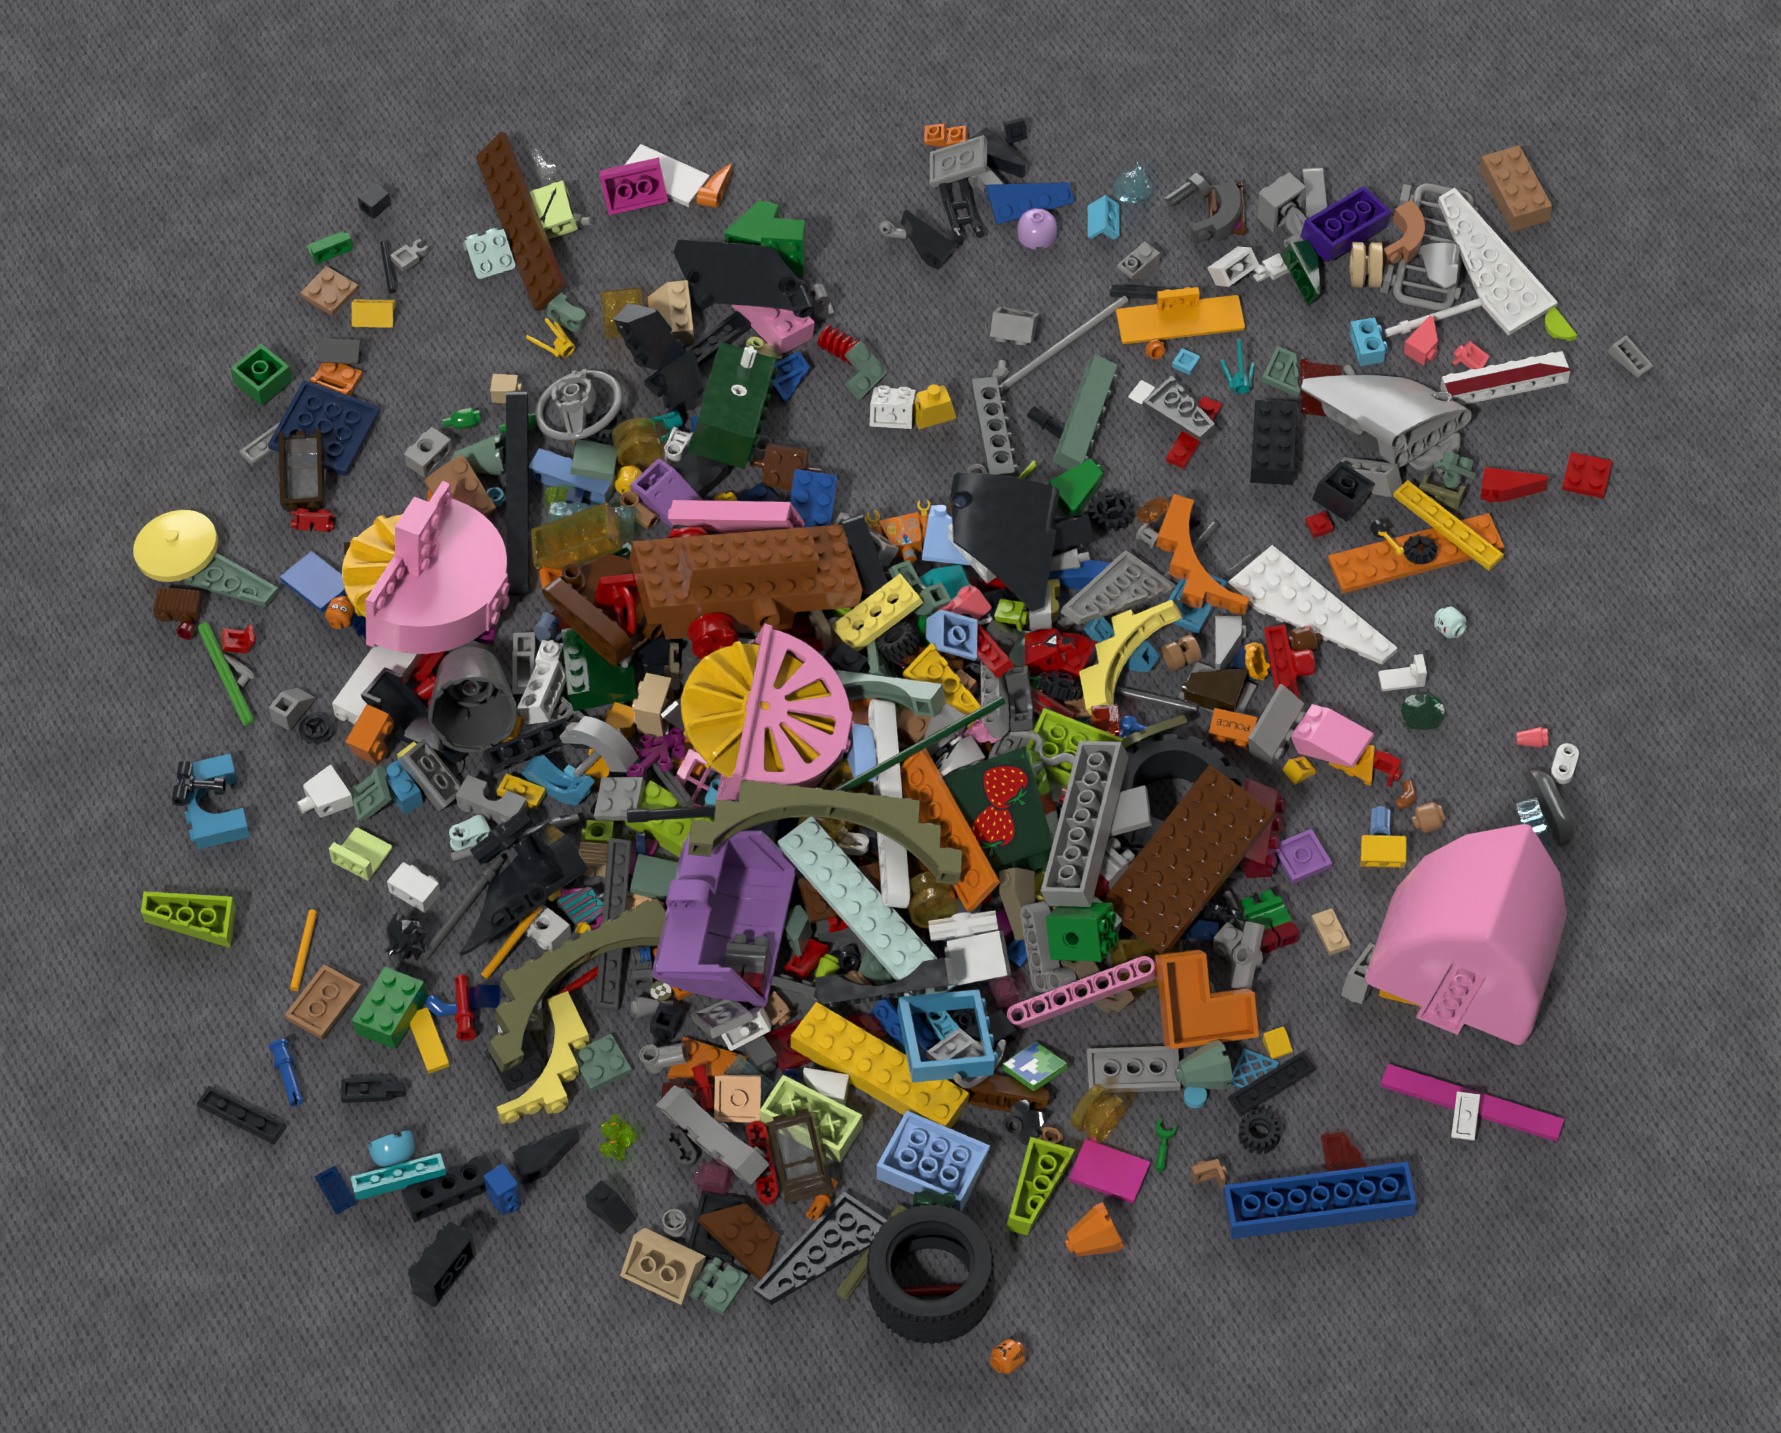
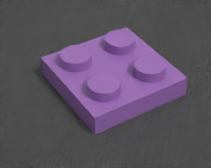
(1302, 856)

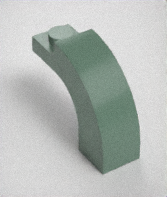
(934, 596)

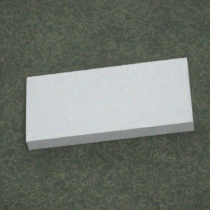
(680, 179)

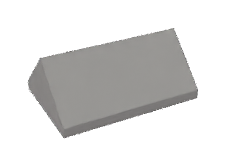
(430, 774)

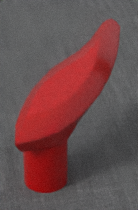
(836, 924)

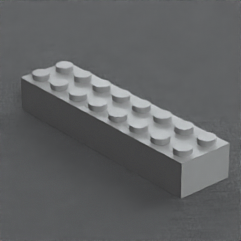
(1084, 824)

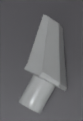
(583, 221)
(1000, 372)

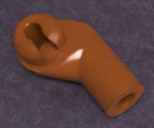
(1408, 796)

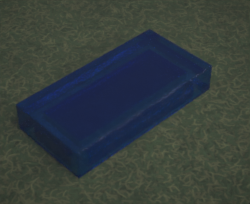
(335, 1190)

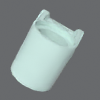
(469, 832)

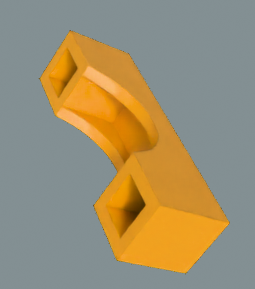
(618, 717)

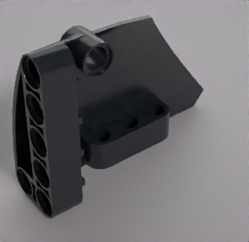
(1007, 529)

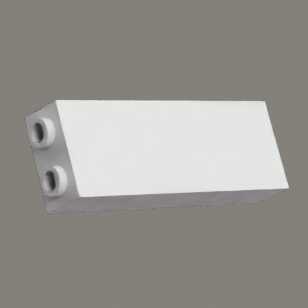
(348, 703)

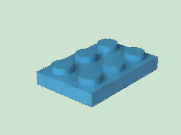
(1192, 618)

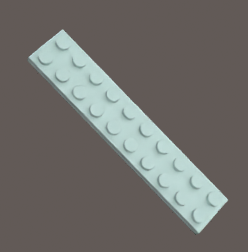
(856, 900)

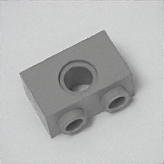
(425, 462)

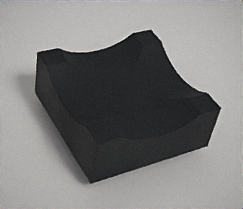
(701, 472)

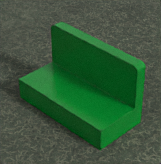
(330, 247)

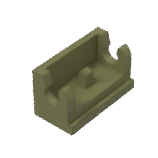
(1441, 494)

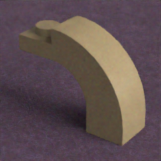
(1087, 968)

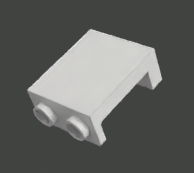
(978, 957)

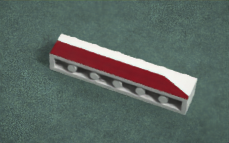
(1507, 378)

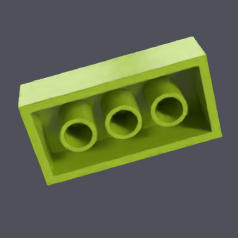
(668, 832)

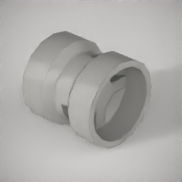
(674, 1218)

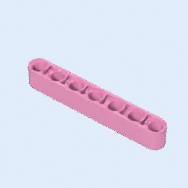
(1071, 992)

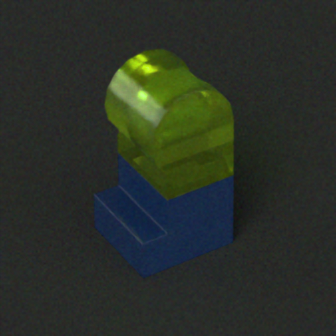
(564, 494)

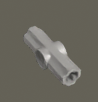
(1247, 956)

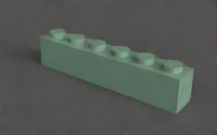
(1085, 412)

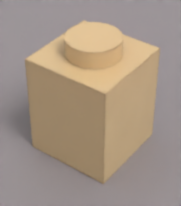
(501, 384)

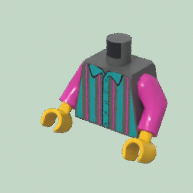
(580, 908)

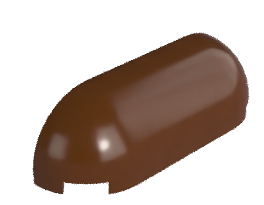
(1003, 1092)

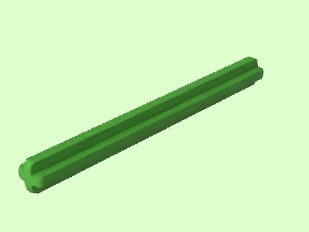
(225, 674)

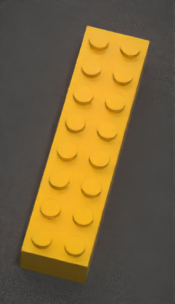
(875, 1067)

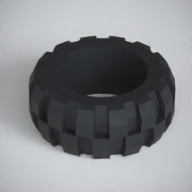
(1165, 760)

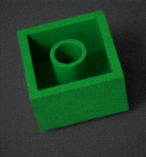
(261, 374)

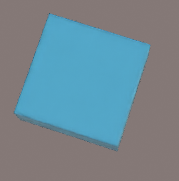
(1186, 361)

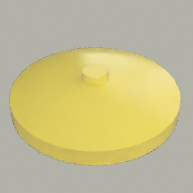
(175, 545)

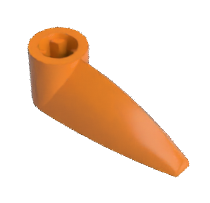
(713, 191)

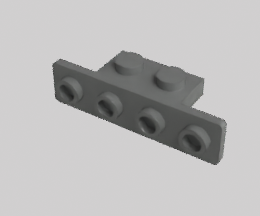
(796, 995)

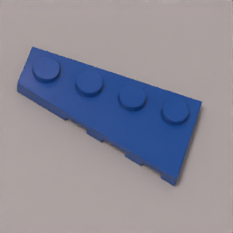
(1013, 200)

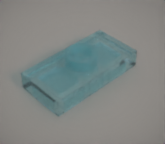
(743, 1067)

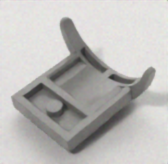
(958, 1046)

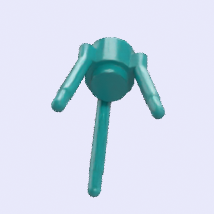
(1241, 382)
(668, 421)

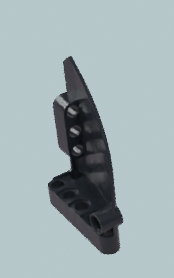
(526, 882)

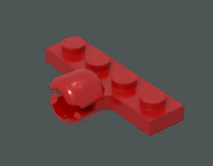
(1285, 663)

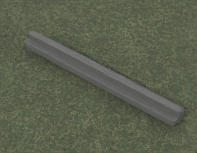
(672, 784)

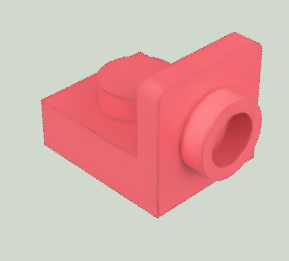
(1471, 356)

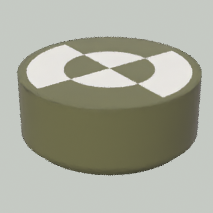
(660, 991)

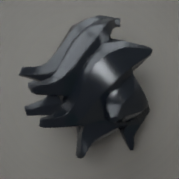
(405, 937)

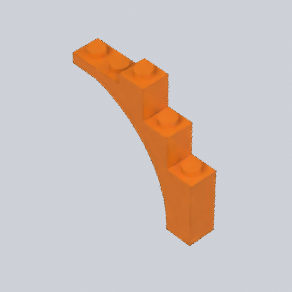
(1200, 586)

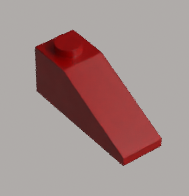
(1506, 485)

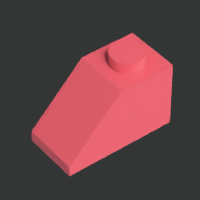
(1423, 342)

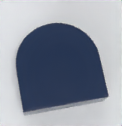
(641, 843)

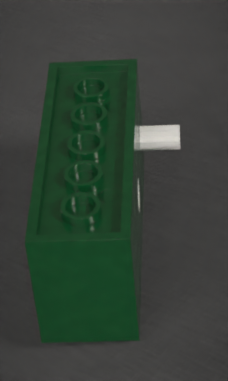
(734, 405)

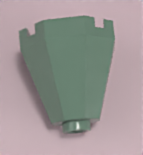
(1206, 1068)

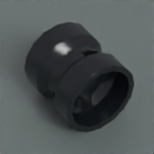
(972, 671)

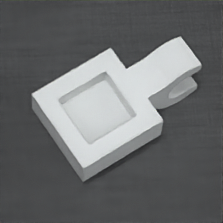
(1271, 267)

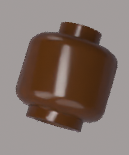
(1304, 638)

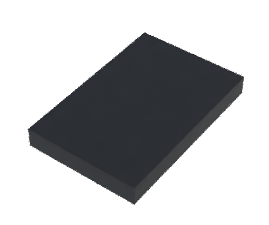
(700, 1239)

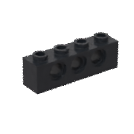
(524, 747)
(445, 1198)

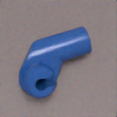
(439, 1008)

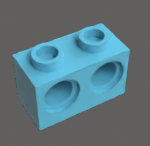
(1369, 346)

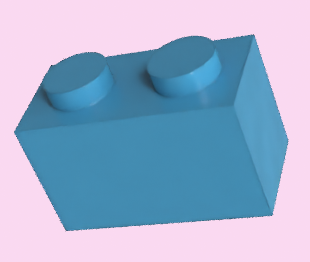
(402, 788)

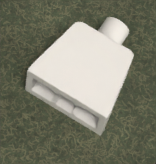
(325, 794)

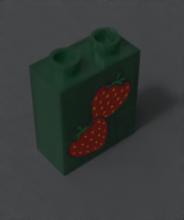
(1008, 809)

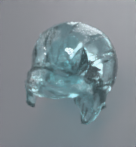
(1130, 185)

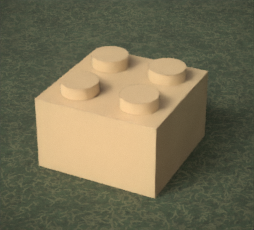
(653, 699)

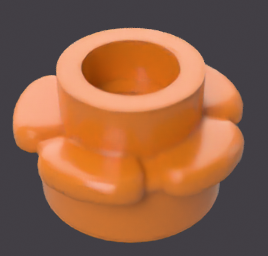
(1155, 349)

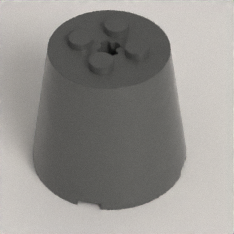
(471, 701)

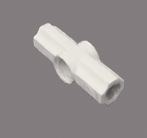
(963, 925)

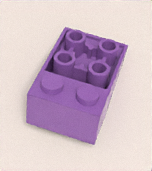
(660, 486)

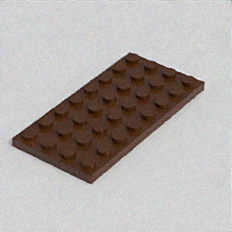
(1188, 859)

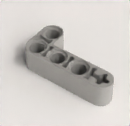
(1044, 973)

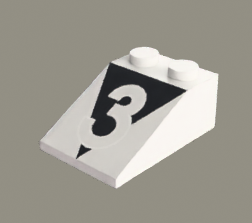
(960, 755)

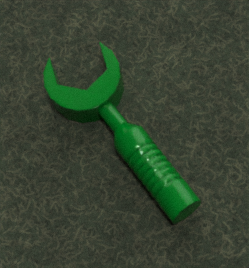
(1162, 1150)

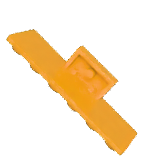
(1180, 315)

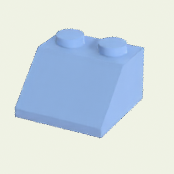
(953, 634)

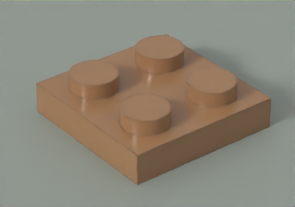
(329, 291)

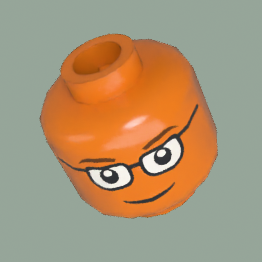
(340, 612)

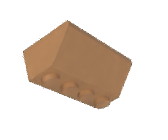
(913, 727)

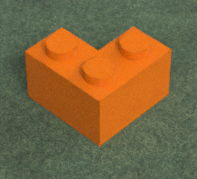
(369, 734)

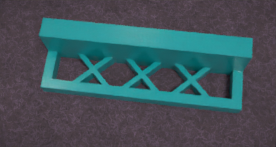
(397, 1176)

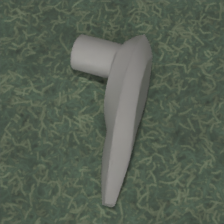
(245, 673)

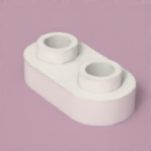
(1566, 762)
(855, 844)

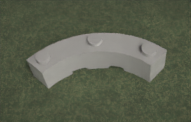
(711, 1136)

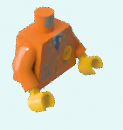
(904, 531)

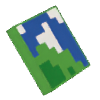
(1034, 1066)

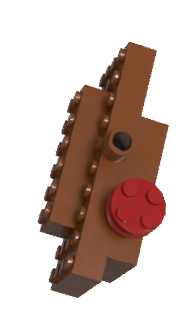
(738, 581)

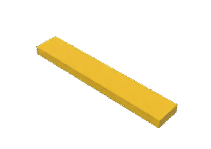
(1448, 525)

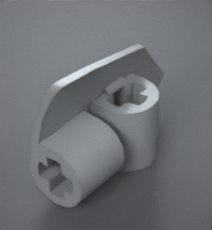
(1441, 263)

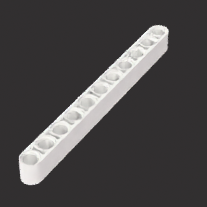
(891, 854)

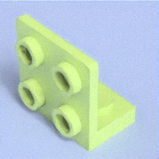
(360, 853)

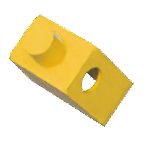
(933, 407)

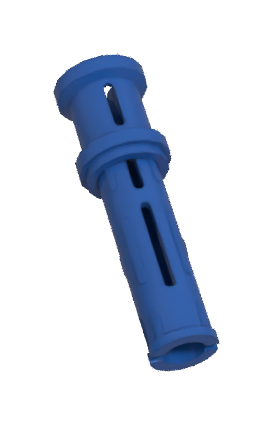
(284, 1063)

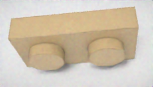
(1330, 931)

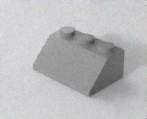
(1276, 725)

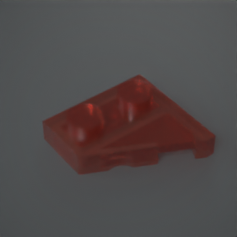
(1340, 1153)

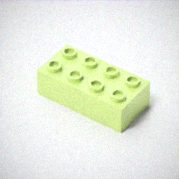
(837, 1122)

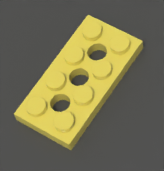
(889, 615)

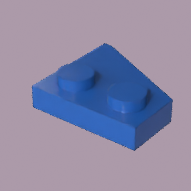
(789, 375)

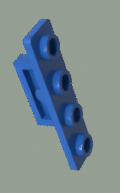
(888, 1018)

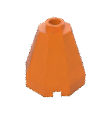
(1094, 1234)

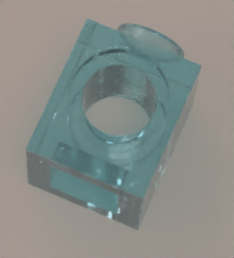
(1531, 814)

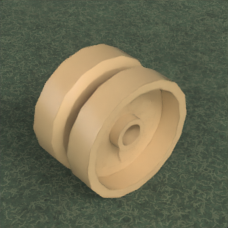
(1363, 264)

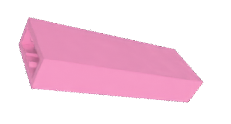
(735, 515)

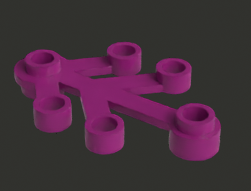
(673, 738)

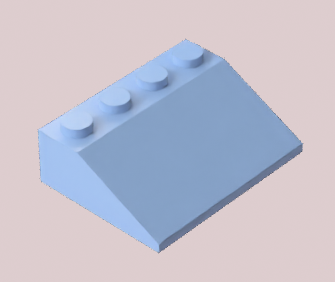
(937, 545)
(932, 1159)

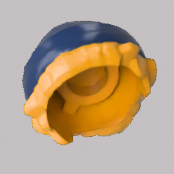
(1252, 658)

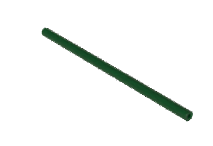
(921, 745)

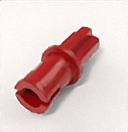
(703, 1087)

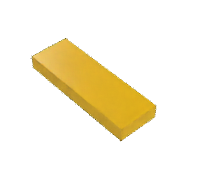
(428, 1041)

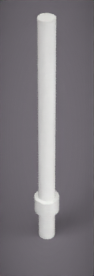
(1405, 326)

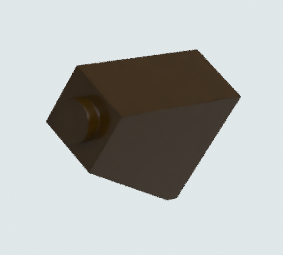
(1215, 689)

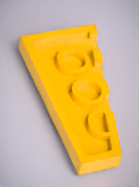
(933, 668)

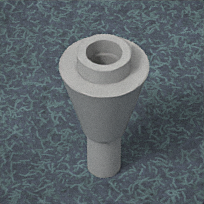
(645, 1006)

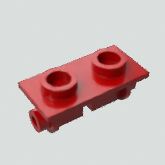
(321, 520)

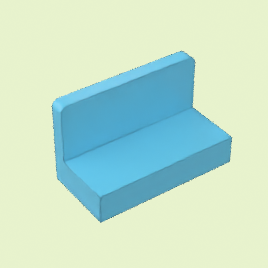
(1103, 218)

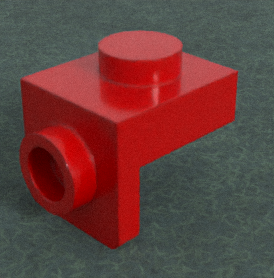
(238, 640)
(1389, 764)

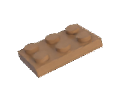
(323, 1002)

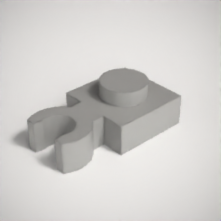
(408, 256)

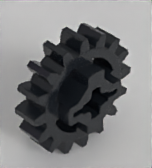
(1111, 511)
(1060, 686)

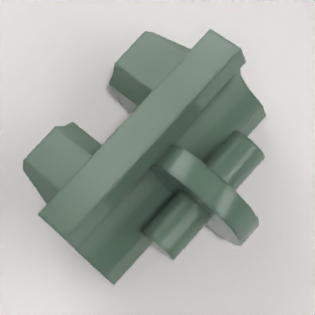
(1453, 477)

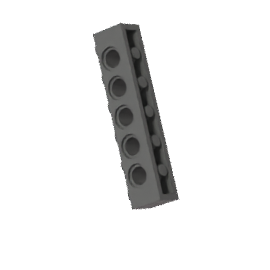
(994, 427)

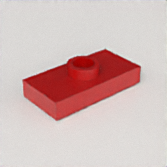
(804, 964)

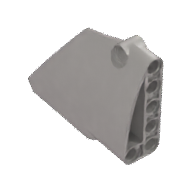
(1393, 409)

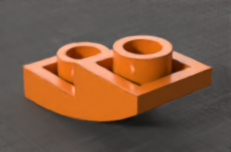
(940, 136)

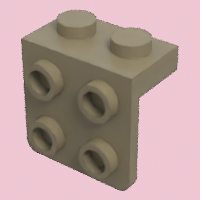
(823, 629)

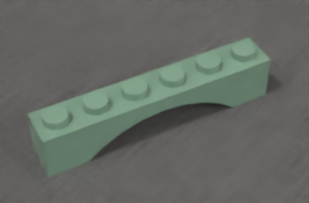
(919, 696)

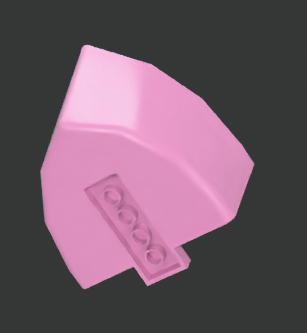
(1475, 933)

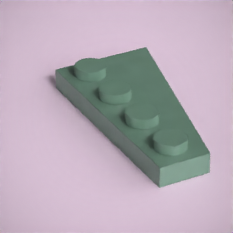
(233, 581)

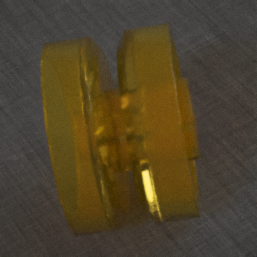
(637, 442)
(930, 900)
(1098, 1113)

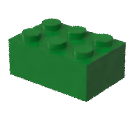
(788, 240)
(389, 1008)

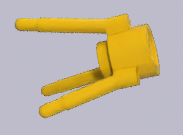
(562, 344)

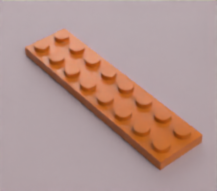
(1381, 564)
(937, 806)

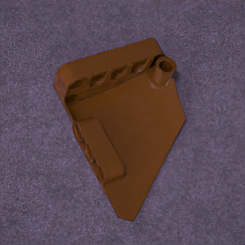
(597, 627)

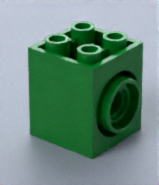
(1082, 932)

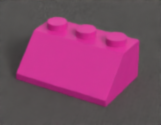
(633, 186)

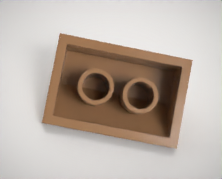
(463, 485)

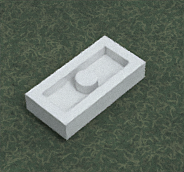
(1465, 1116)

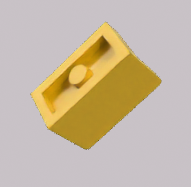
(372, 313)
(1383, 851)

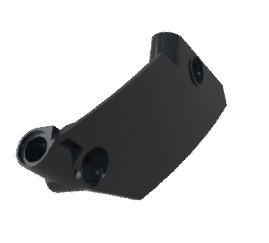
(741, 276)

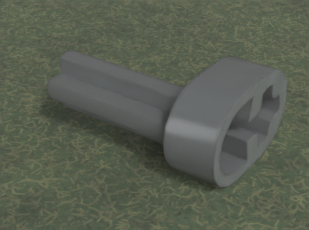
(1195, 184)

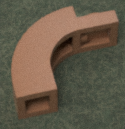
(1412, 224)

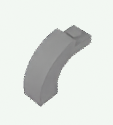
(604, 739)

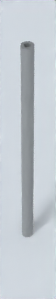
(1064, 343)

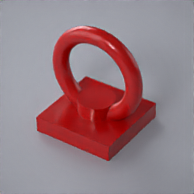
(619, 593)

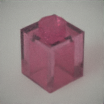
(1003, 993)
(712, 1178)

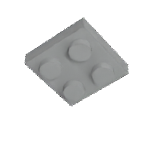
(617, 796)

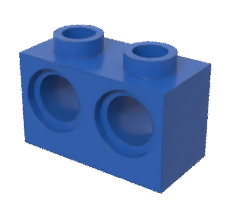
(502, 1190)

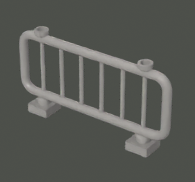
(1396, 280)

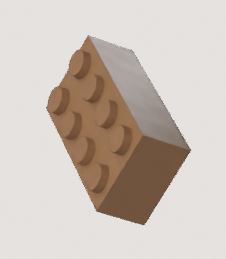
(1515, 188)

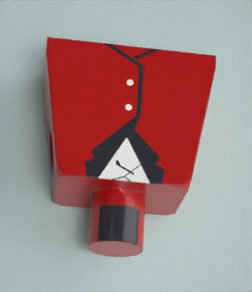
(1046, 650)

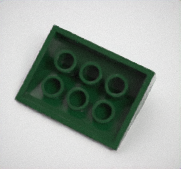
(591, 678)

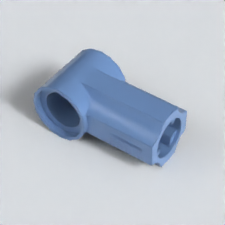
(1380, 821)

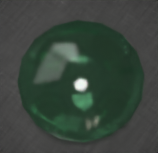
(1422, 711)

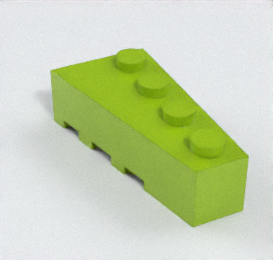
(191, 914)
(1038, 1178)

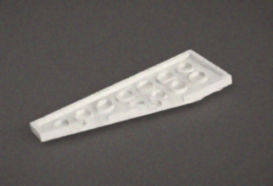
(1499, 277)
(1291, 595)

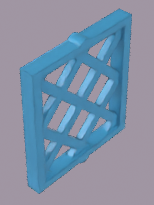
(1260, 1058)

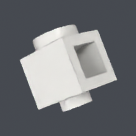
(549, 651)

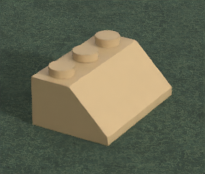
(673, 304)
(662, 1265)

